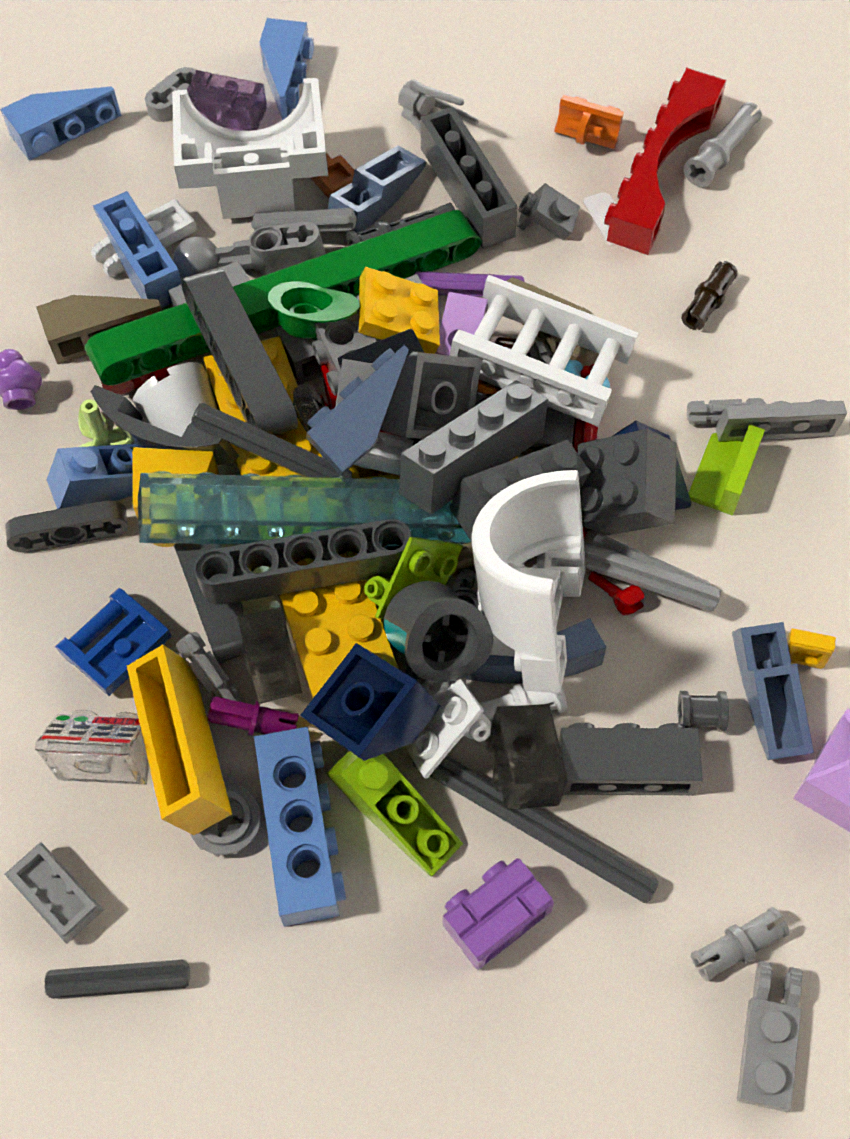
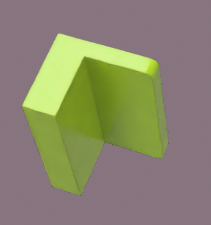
(725, 471)

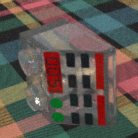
(95, 748)

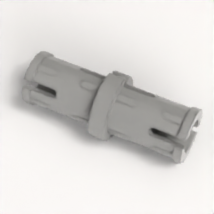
(740, 943)

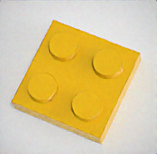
(396, 305)

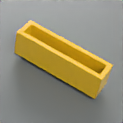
(178, 741)

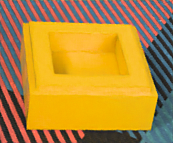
(810, 648)

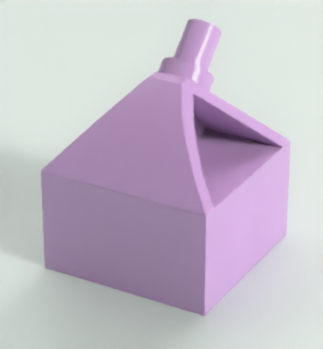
(828, 780)

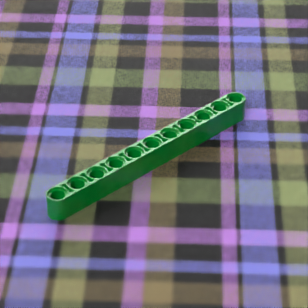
(175, 336)

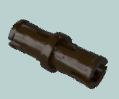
(709, 295)

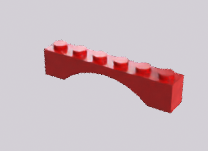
(641, 207)

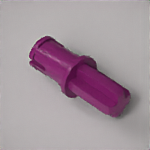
(250, 717)

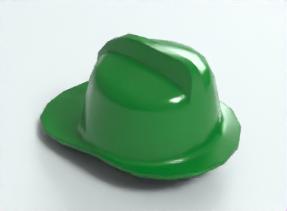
(305, 304)

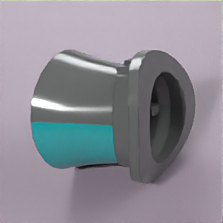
(438, 632)

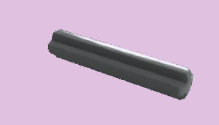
(117, 979)

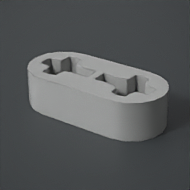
(159, 98)

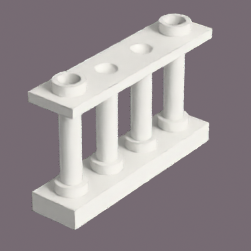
(565, 391)

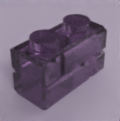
(228, 100)

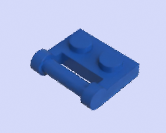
(125, 643)

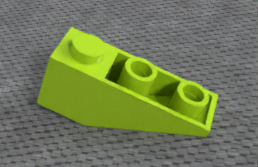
(396, 809)

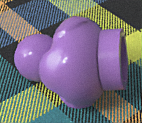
(17, 381)

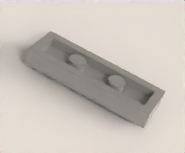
(782, 419)

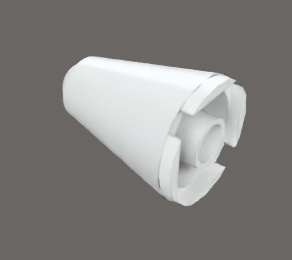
(174, 399)

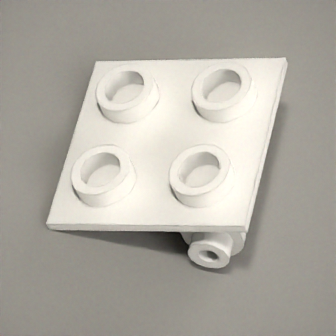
(457, 717)

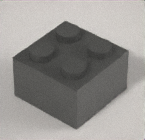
(628, 482)

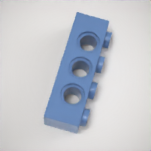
(298, 898)

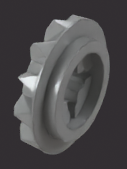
(238, 836)

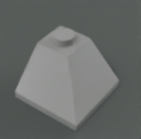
(431, 394)

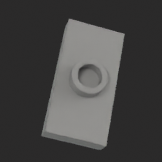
(54, 892)

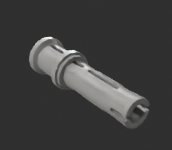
(715, 152)

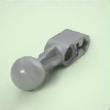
(266, 250)

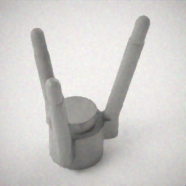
(421, 99)

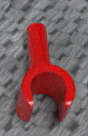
(626, 600)

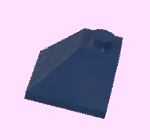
(370, 706)

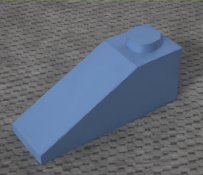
(138, 248)

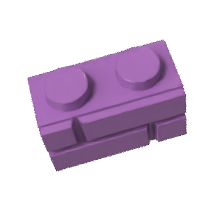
(496, 911)

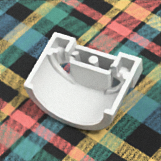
(250, 167)
(521, 602)

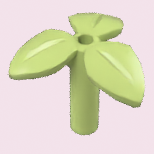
(95, 425)

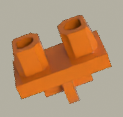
(589, 121)

